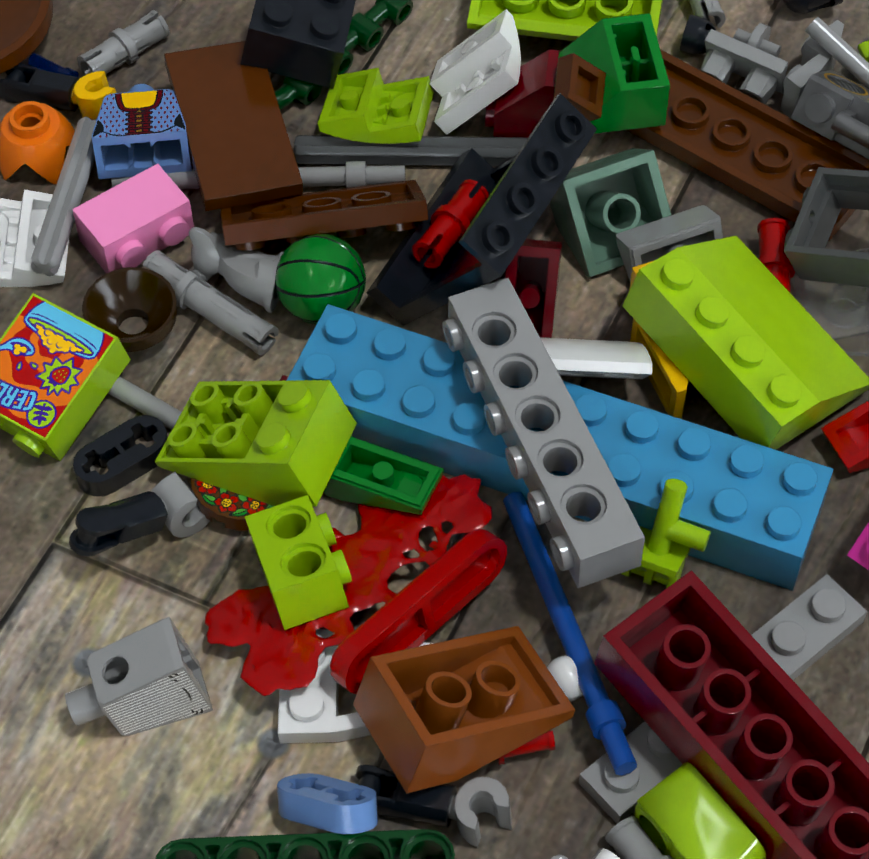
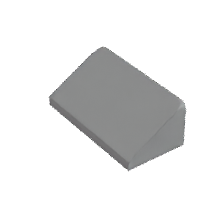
(666, 234)

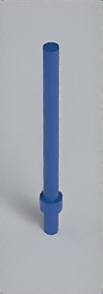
(602, 714)

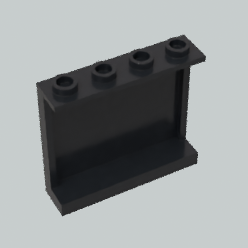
(516, 199)

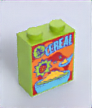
(54, 376)

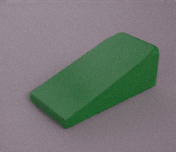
(382, 478)

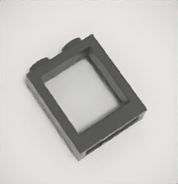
(820, 209)

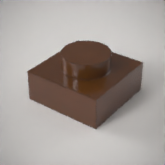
(581, 85)

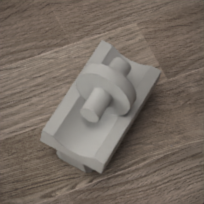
(748, 56)

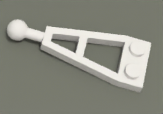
(312, 711)

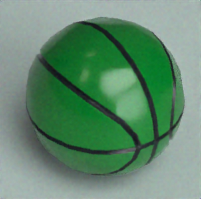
(319, 273)

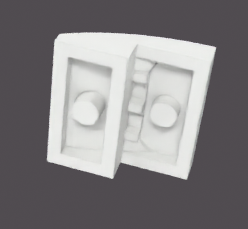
(477, 72)
(18, 236)
(599, 358)

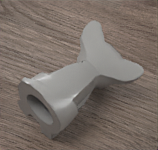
(247, 272)

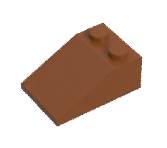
(458, 705)

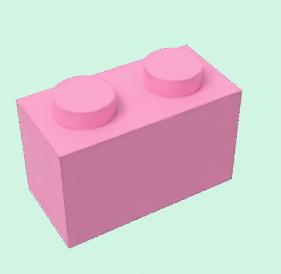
(134, 219)

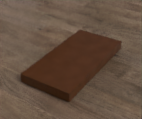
(232, 127)

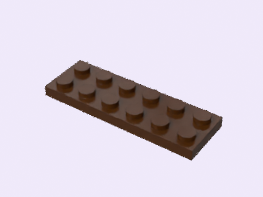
(744, 142)

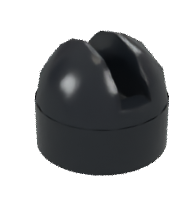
(695, 34)

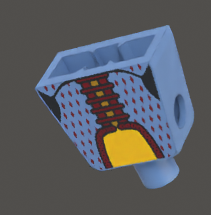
(140, 131)

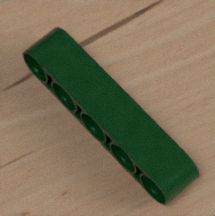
(365, 845)

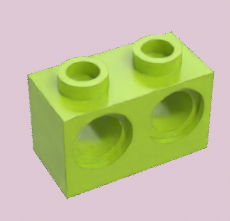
(298, 561)

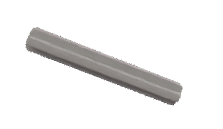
(66, 196)

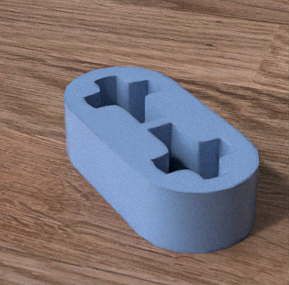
(327, 803)

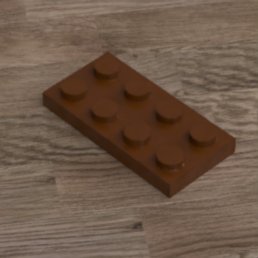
(338, 211)

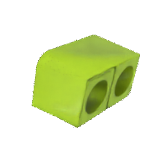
(693, 820)

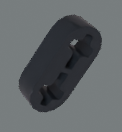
(120, 455)

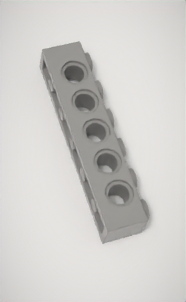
(587, 549)

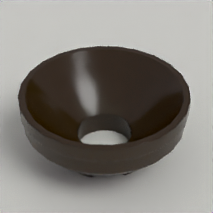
(132, 294)

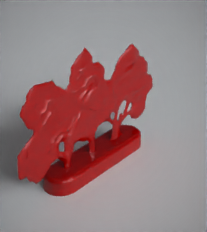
(373, 553)

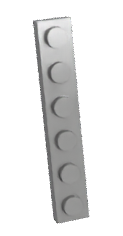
(792, 638)

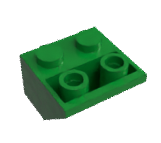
(634, 69)

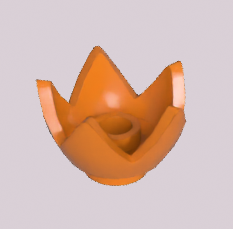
(35, 137)

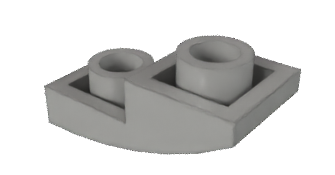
(814, 60)

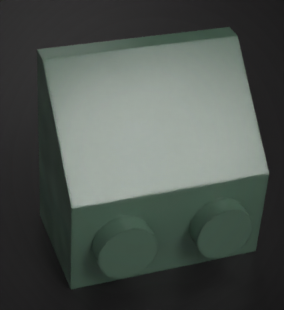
(606, 200)

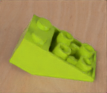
(261, 438)

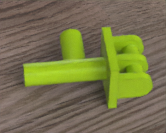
(669, 539)

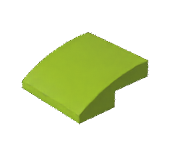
(376, 112)

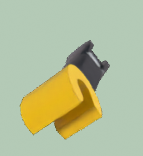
(56, 89)

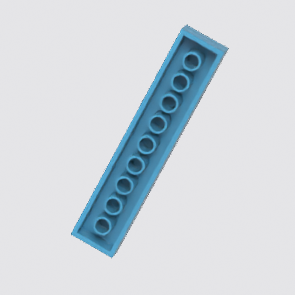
(416, 402)

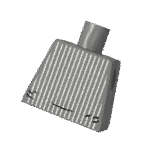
(142, 682)

